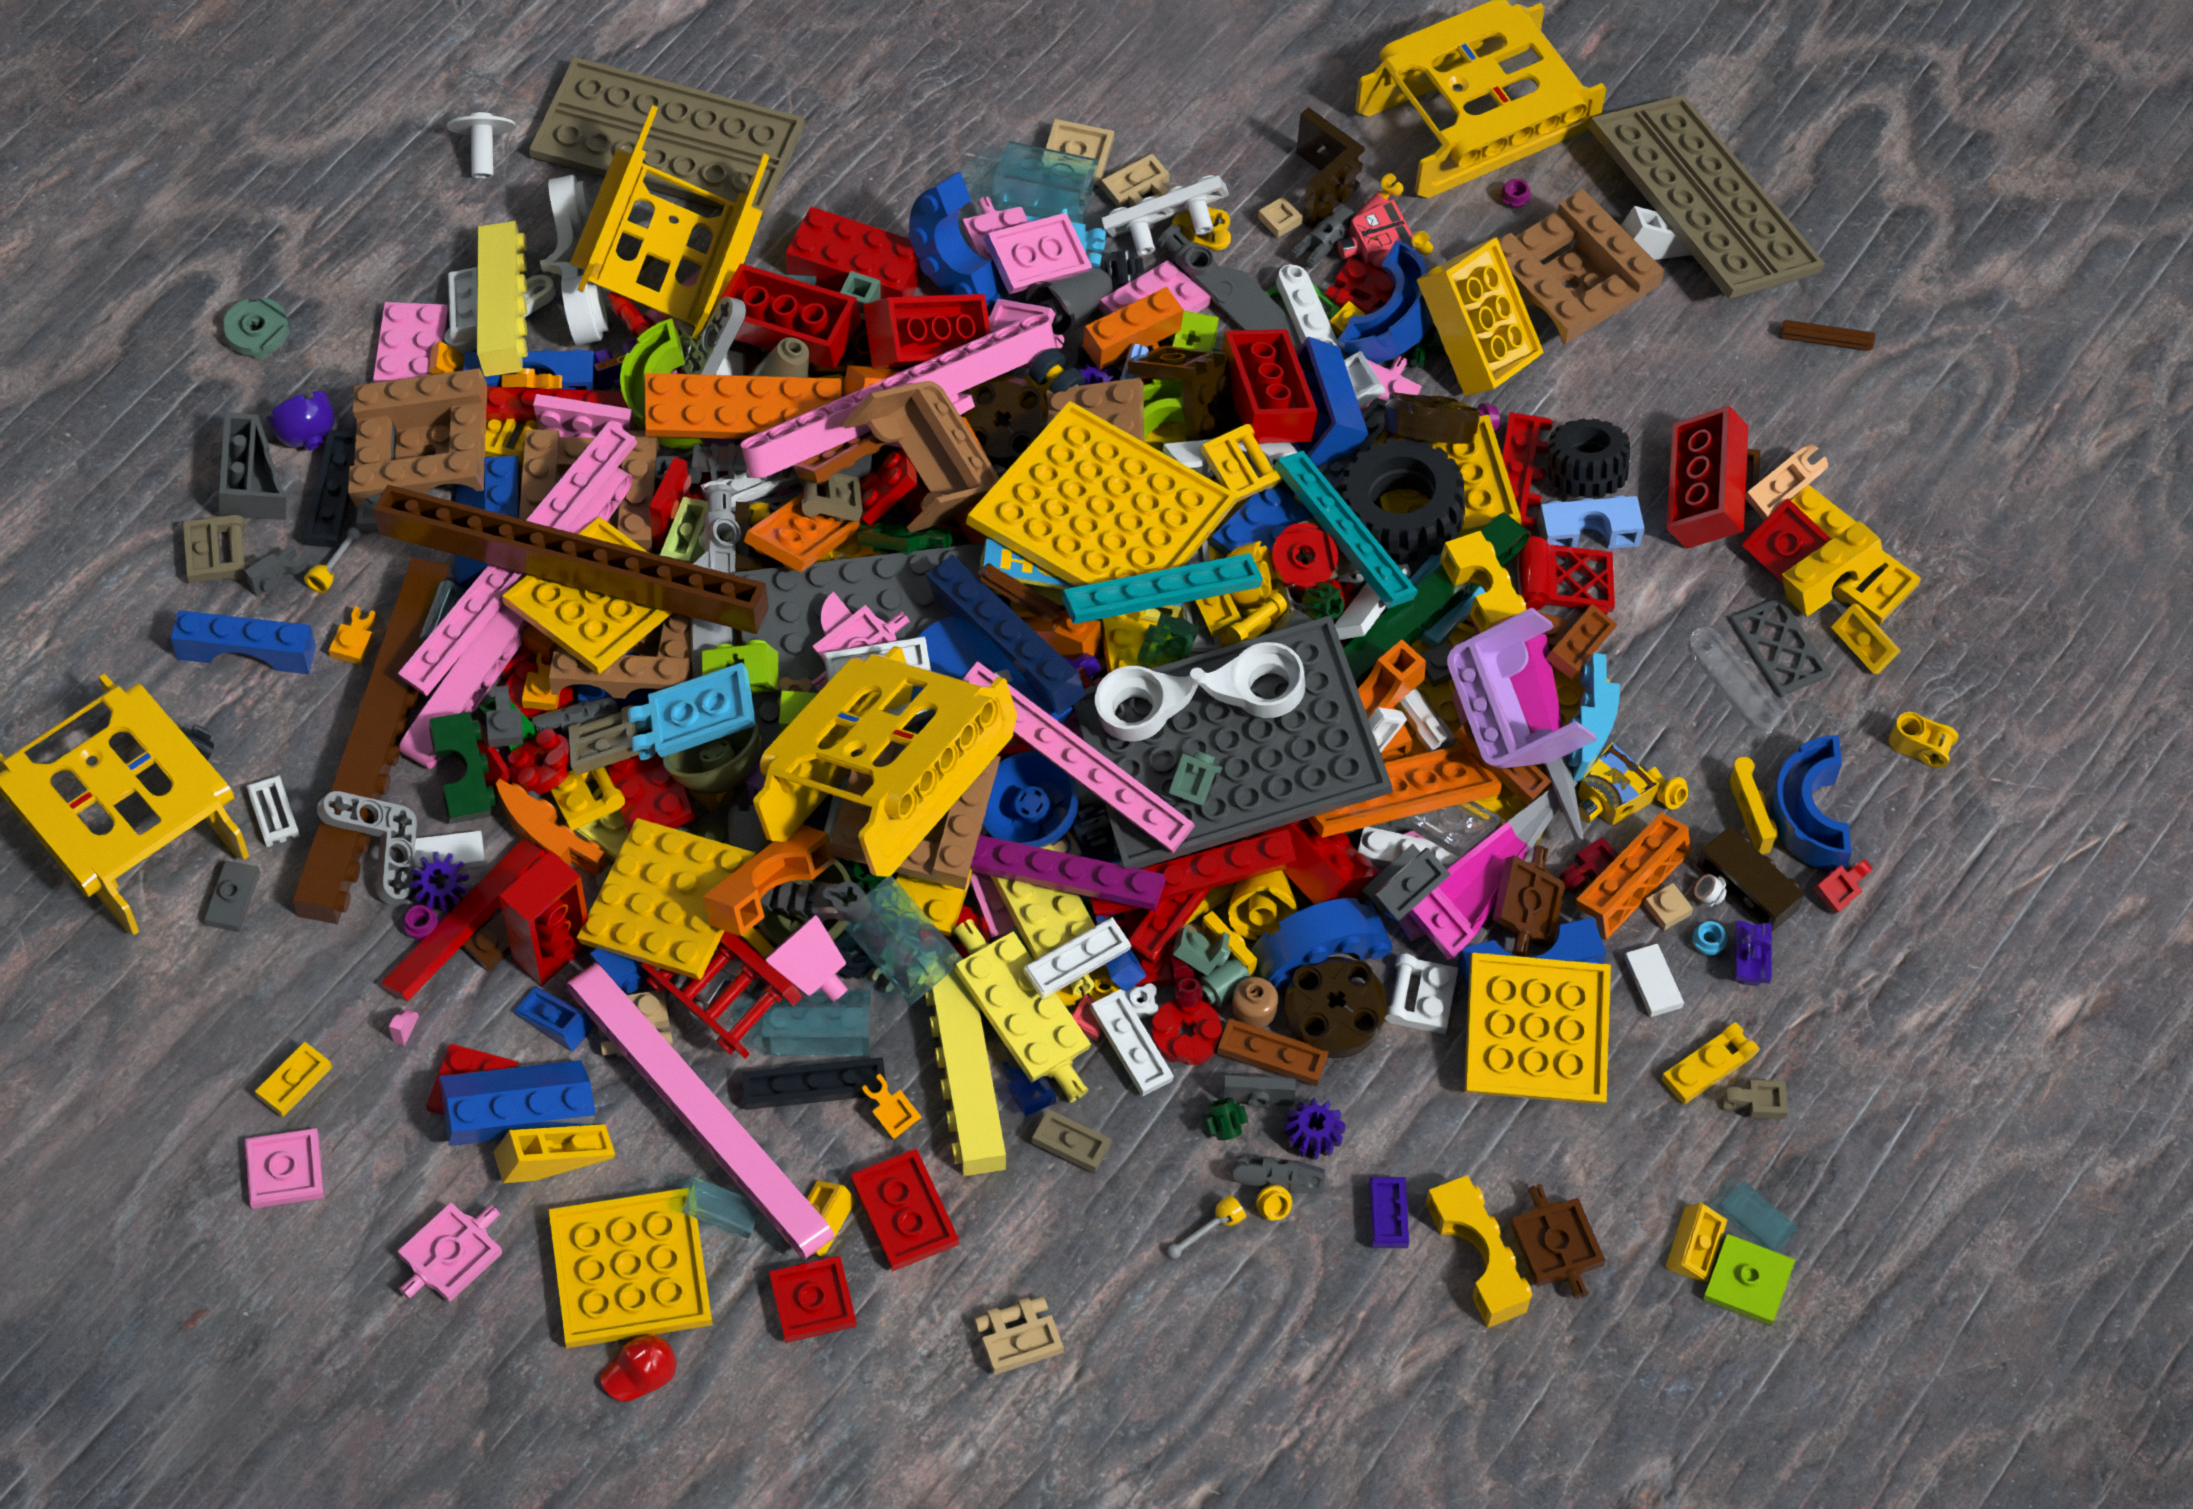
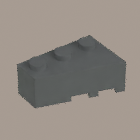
(247, 471)

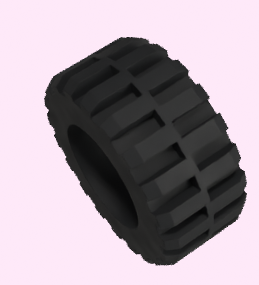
(1412, 467)

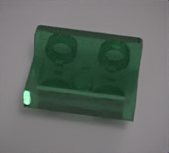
(1167, 641)

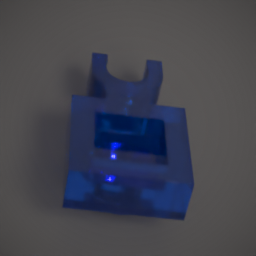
(1027, 1095)

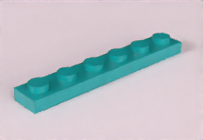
(1346, 529)
(1161, 588)

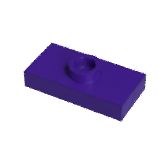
(1388, 1212)

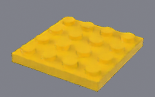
(1484, 477)
(583, 621)
(655, 899)
(1537, 1028)
(629, 1268)

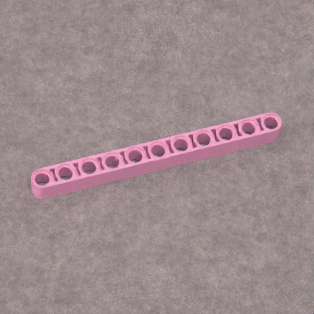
(953, 371)
(496, 643)
(700, 1111)

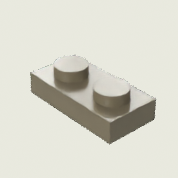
(1071, 1141)

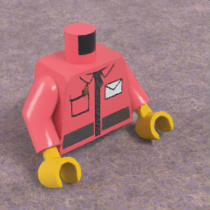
(1378, 226)

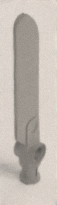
(718, 556)

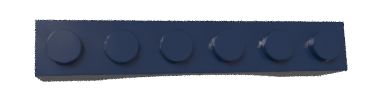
(1034, 658)

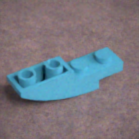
(1596, 713)

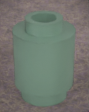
(1222, 981)

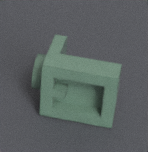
(1194, 777)
(1199, 953)

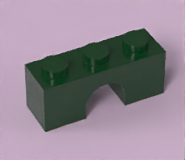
(458, 737)

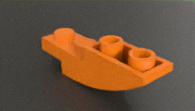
(538, 824)

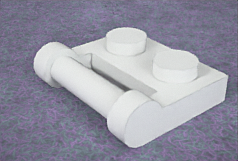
(1433, 995)

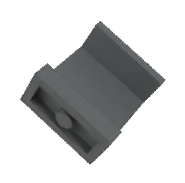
(1405, 882)

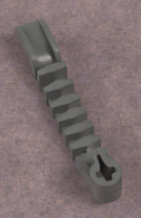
(731, 459)
(824, 902)

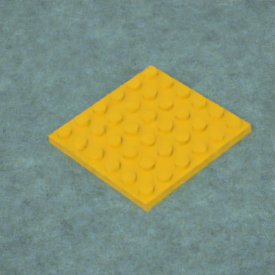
(1100, 504)

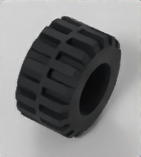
(1588, 458)

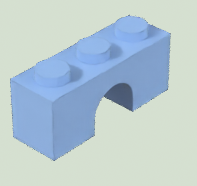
(1614, 517)

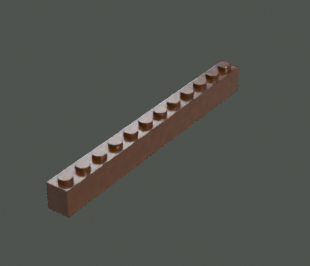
(572, 559)
(370, 748)

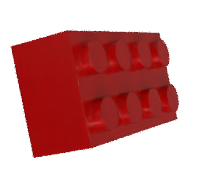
(835, 245)
(794, 309)
(922, 327)
(1269, 386)
(1707, 477)
(1327, 865)
(544, 917)

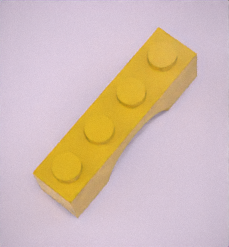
(1460, 1212)

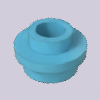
(1714, 931)

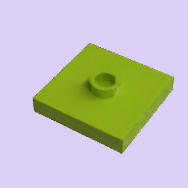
(1749, 1279)

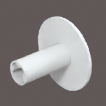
(481, 128)

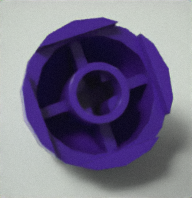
(303, 421)

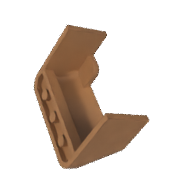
(936, 444)

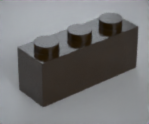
(1751, 878)

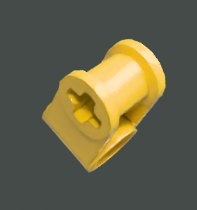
(1220, 232)
(1923, 739)

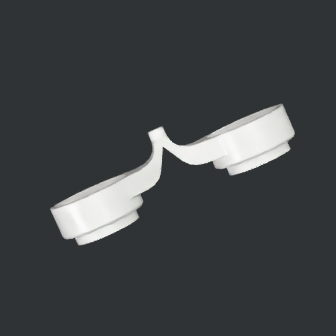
(585, 310)
(1227, 684)

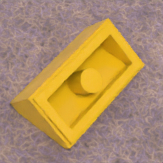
(833, 1204)
(1696, 1242)

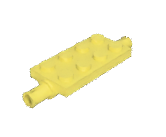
(1046, 918)
(1034, 1029)

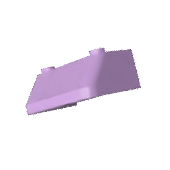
(1483, 683)

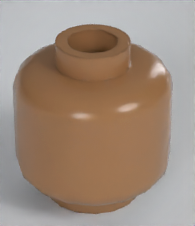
(1255, 1002)

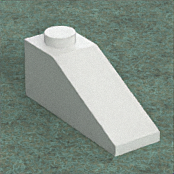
(1653, 234)

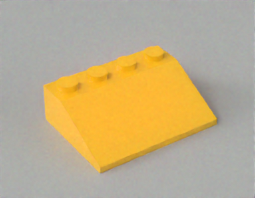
(1480, 317)

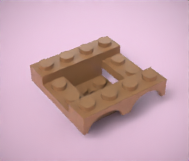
(1603, 264)
(429, 415)
(549, 454)
(661, 663)
(945, 851)

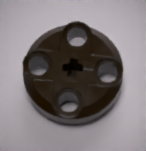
(1004, 418)
(1431, 418)
(1336, 1006)

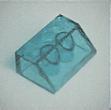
(1044, 181)
(903, 941)
(819, 1026)

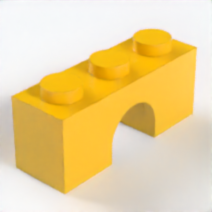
(1474, 561)
(1811, 580)

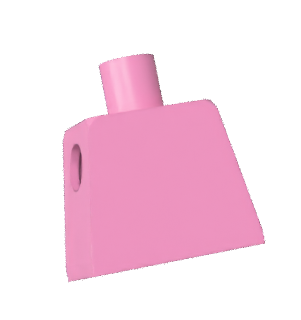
(810, 960)

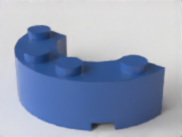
(941, 246)
(1401, 320)
(1798, 820)
(1318, 933)

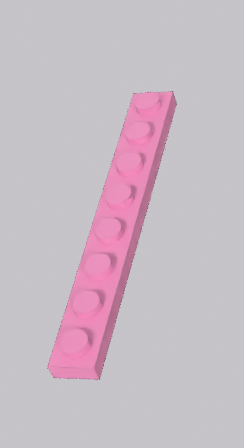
(1092, 768)

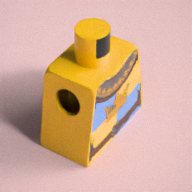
(1615, 788)

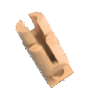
(1785, 481)

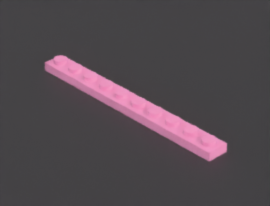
(485, 594)

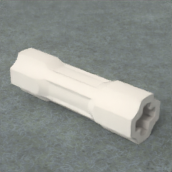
(1429, 727)

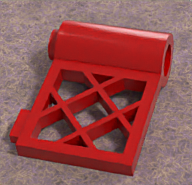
(1538, 576)

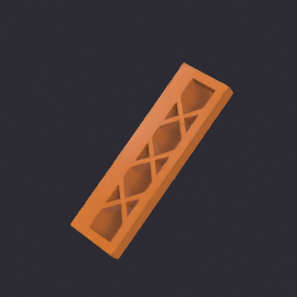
(1635, 873)

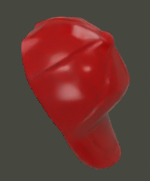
(639, 1368)

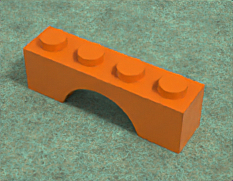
(1392, 678)
(736, 901)

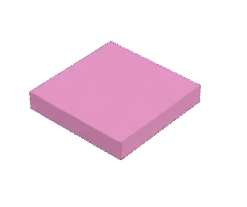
(284, 1168)

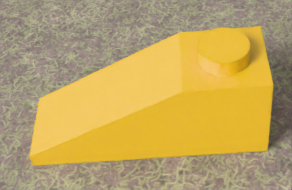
(546, 1152)

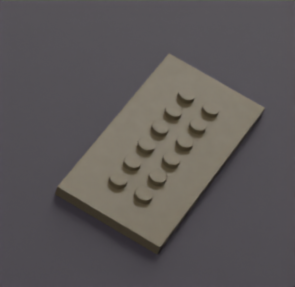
(692, 137)
(1706, 196)

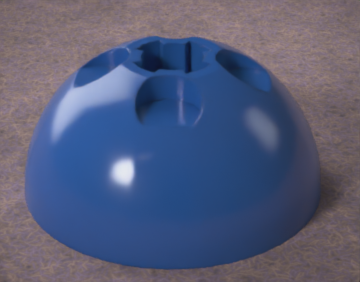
(1016, 800)

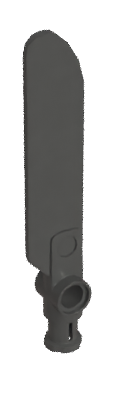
(1229, 288)

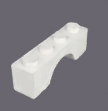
(1191, 456)

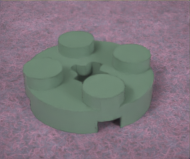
(258, 342)

